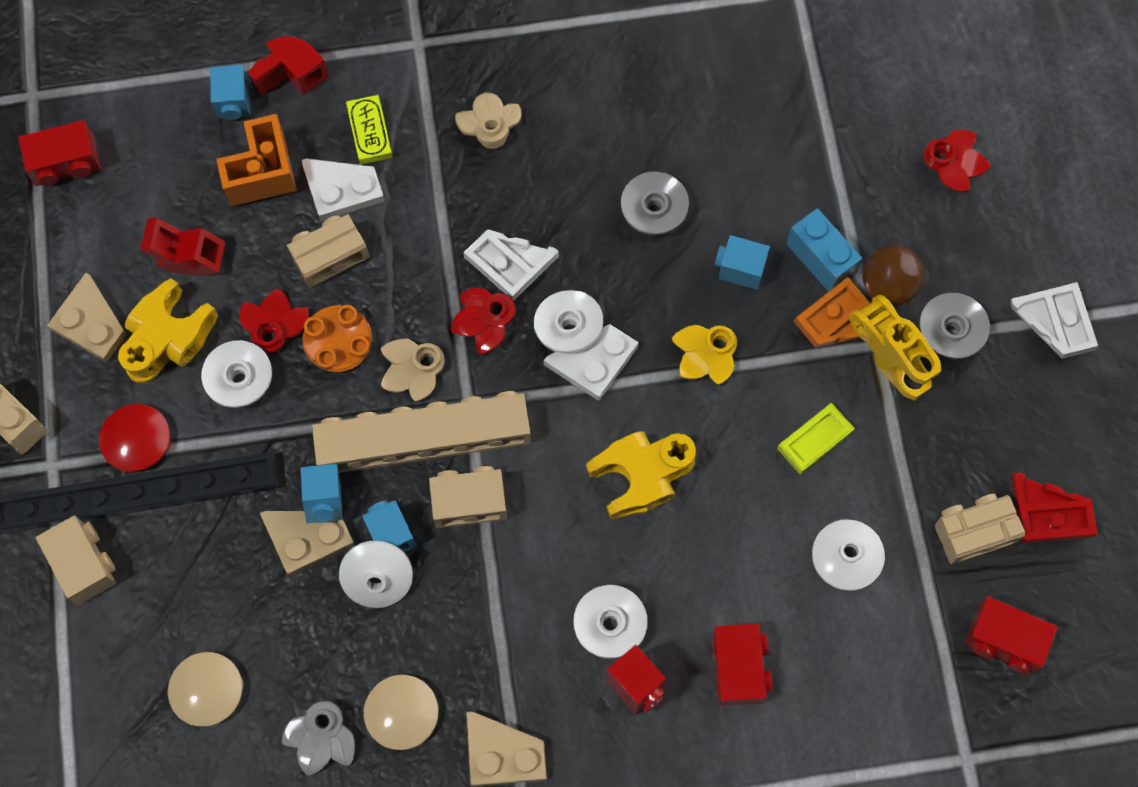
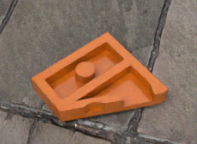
(828, 318)

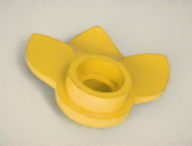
(702, 355)

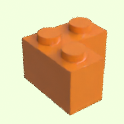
(262, 170)

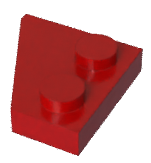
(1050, 512)

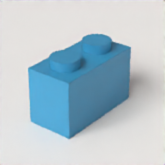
(823, 250)

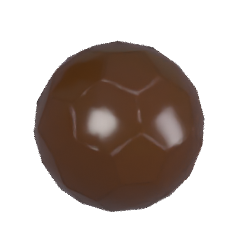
(894, 274)

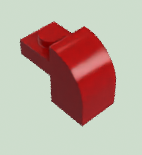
(288, 59)
(180, 251)

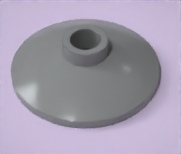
(658, 190)
(964, 315)

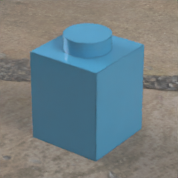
(230, 91)
(742, 262)
(321, 493)
(388, 525)

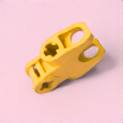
(160, 336)
(896, 346)
(646, 467)

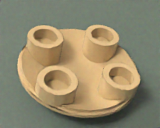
(205, 689)
(401, 712)

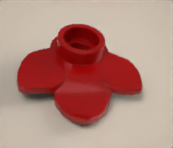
(960, 160)
(273, 317)
(479, 321)

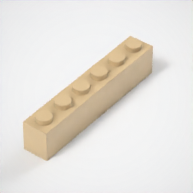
(422, 433)

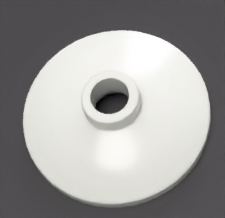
(566, 309)
(235, 359)
(379, 561)
(837, 568)
(613, 603)

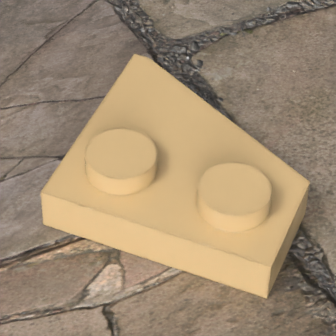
(88, 321)
(303, 543)
(502, 753)

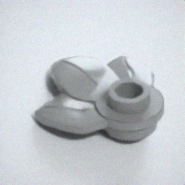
(320, 743)

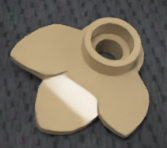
(489, 120)
(406, 368)

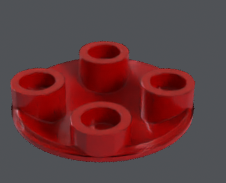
(134, 438)

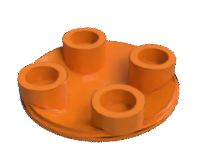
(337, 338)

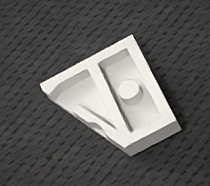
(341, 187)
(509, 261)
(1058, 319)
(598, 364)

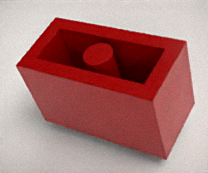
(59, 153)
(1010, 635)
(740, 664)
(636, 681)

